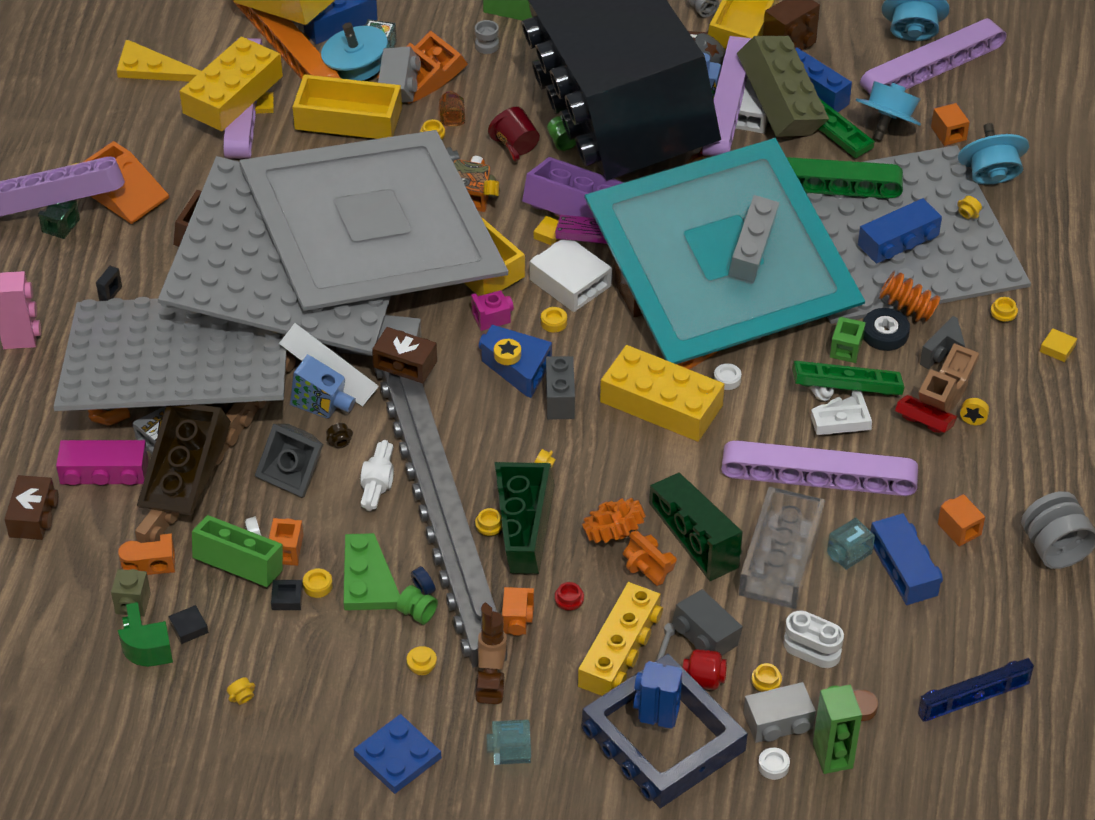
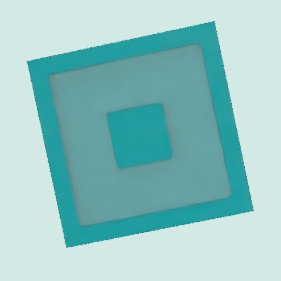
(678, 244)

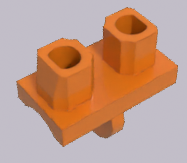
(645, 557)

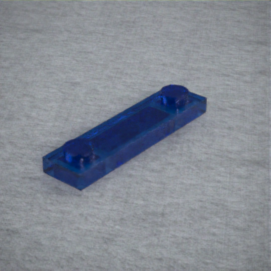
(974, 690)

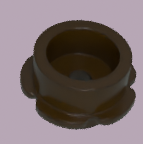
(339, 435)

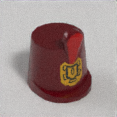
(514, 131)

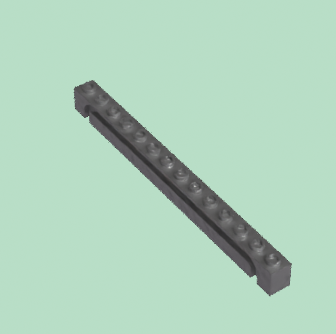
(439, 507)

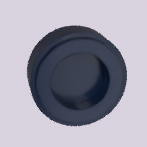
(423, 581)

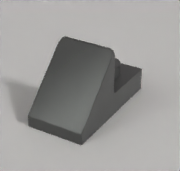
(941, 343)

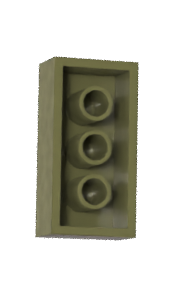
(782, 86)

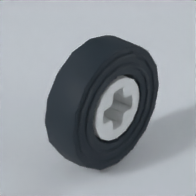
(883, 339)

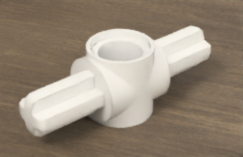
(377, 475)

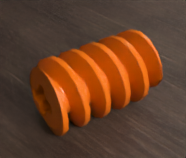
(909, 297)

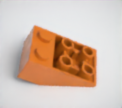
(140, 191)

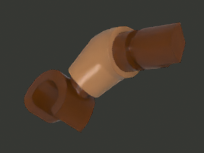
(491, 657)

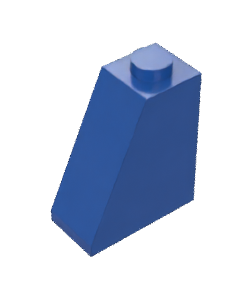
(531, 367)

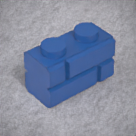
(658, 694)

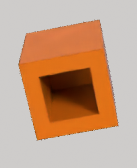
(950, 124)
(961, 520)

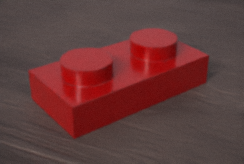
(915, 411)

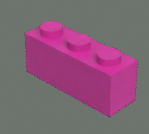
(102, 462)

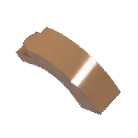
(948, 385)

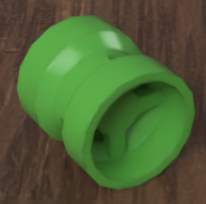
(559, 135)
(416, 604)

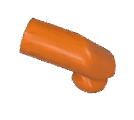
(108, 417)

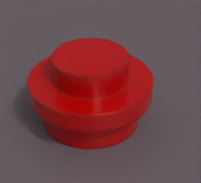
(569, 596)

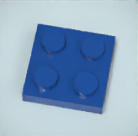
(397, 753)

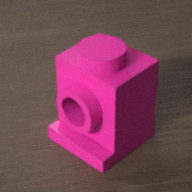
(491, 309)

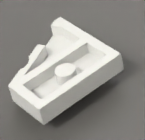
(842, 415)

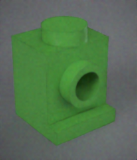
(847, 339)

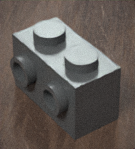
(706, 623)

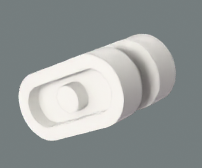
(813, 639)

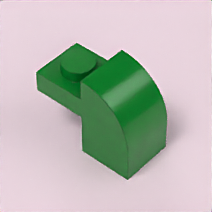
(144, 644)

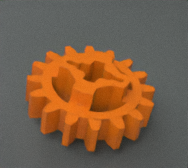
(614, 520)

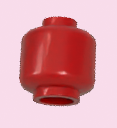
(706, 668)

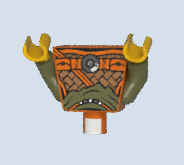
(478, 180)

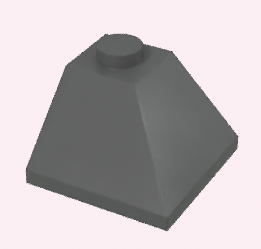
(289, 458)

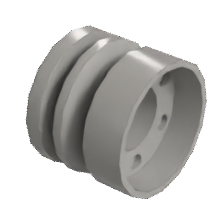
(1059, 530)

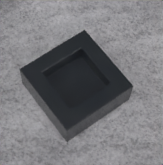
(109, 284)
(287, 595)
(188, 624)

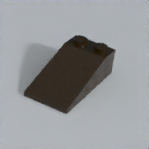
(183, 457)

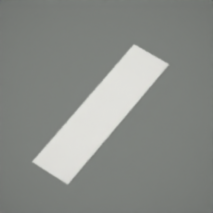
(302, 343)

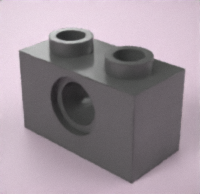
(560, 387)

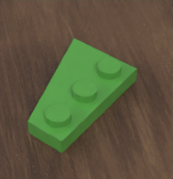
(367, 575)

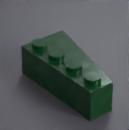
(525, 510)
(697, 525)

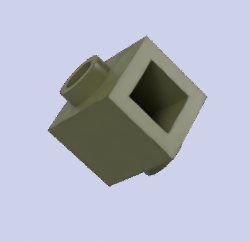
(129, 588)

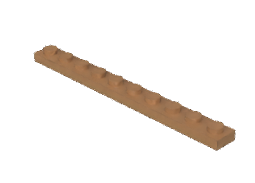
(241, 416)

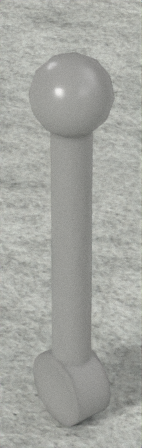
(669, 630)

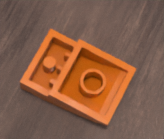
(438, 64)

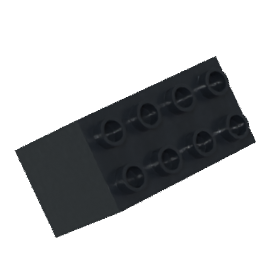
(622, 80)

